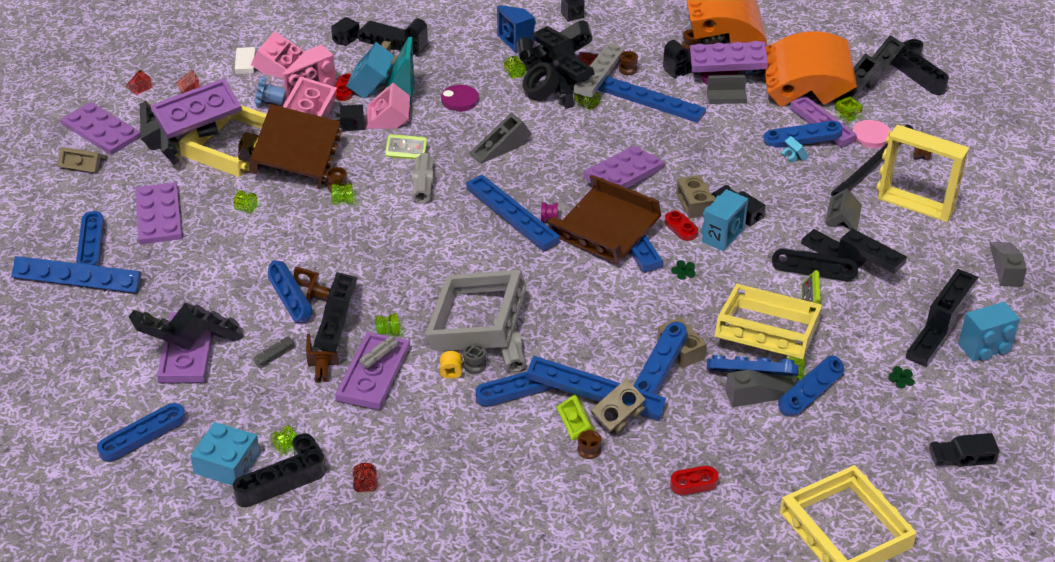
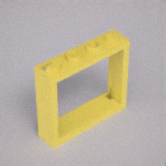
(931, 144)
(193, 148)
(764, 335)
(820, 544)

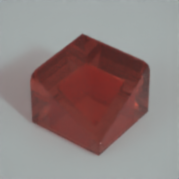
(139, 83)

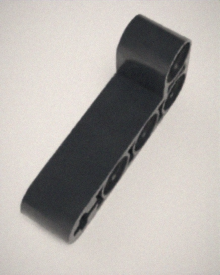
(377, 32)
(532, 54)
(677, 58)
(921, 70)
(281, 477)

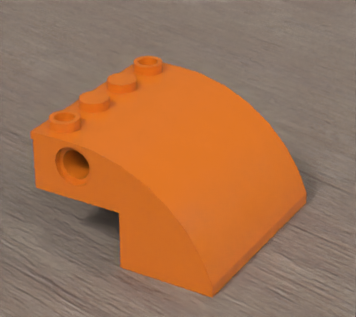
(735, 17)
(809, 63)

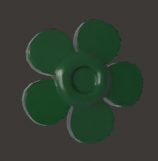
(684, 270)
(901, 377)

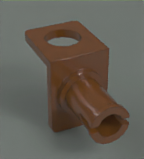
(314, 289)
(320, 360)

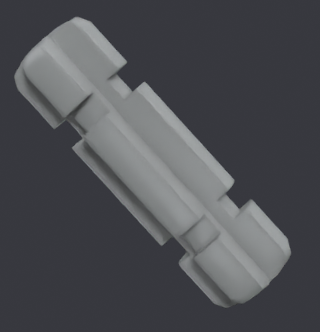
(378, 352)

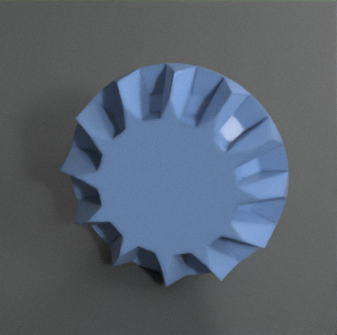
(268, 93)

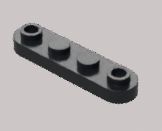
(808, 262)

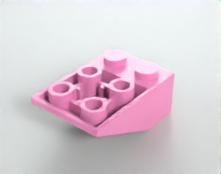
(276, 55)
(312, 64)

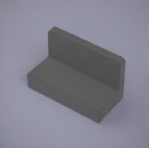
(726, 89)
(844, 208)

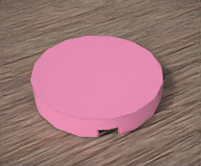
(871, 133)

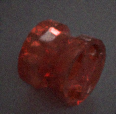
(364, 477)

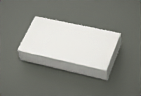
(243, 60)

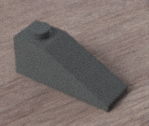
(502, 139)
(1008, 264)
(755, 387)

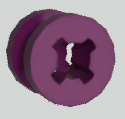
(548, 211)

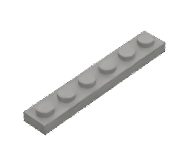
(602, 67)

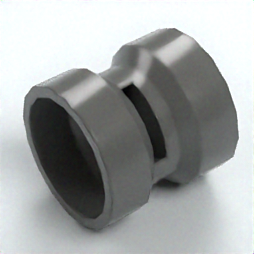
(474, 358)

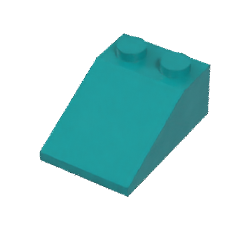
(403, 70)

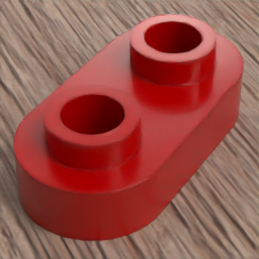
(343, 93)
(681, 225)
(693, 480)

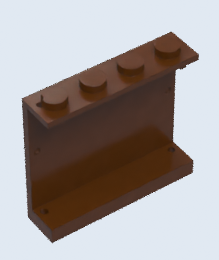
(296, 143)
(608, 220)

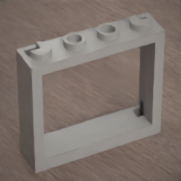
(489, 336)

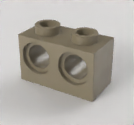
(694, 195)
(693, 349)
(614, 403)

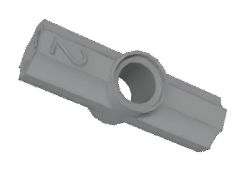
(423, 178)
(513, 355)

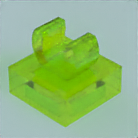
(849, 108)

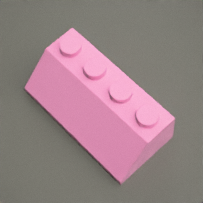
(311, 97)

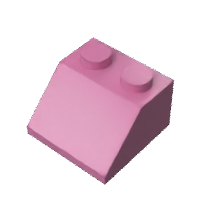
(388, 109)

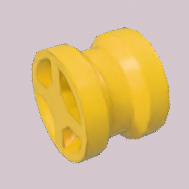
(450, 364)

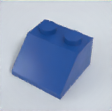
(514, 24)

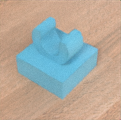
(795, 149)

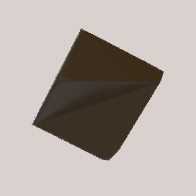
(246, 145)

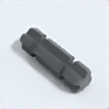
(274, 352)

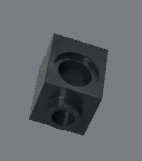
(572, 9)
(345, 31)
(351, 117)

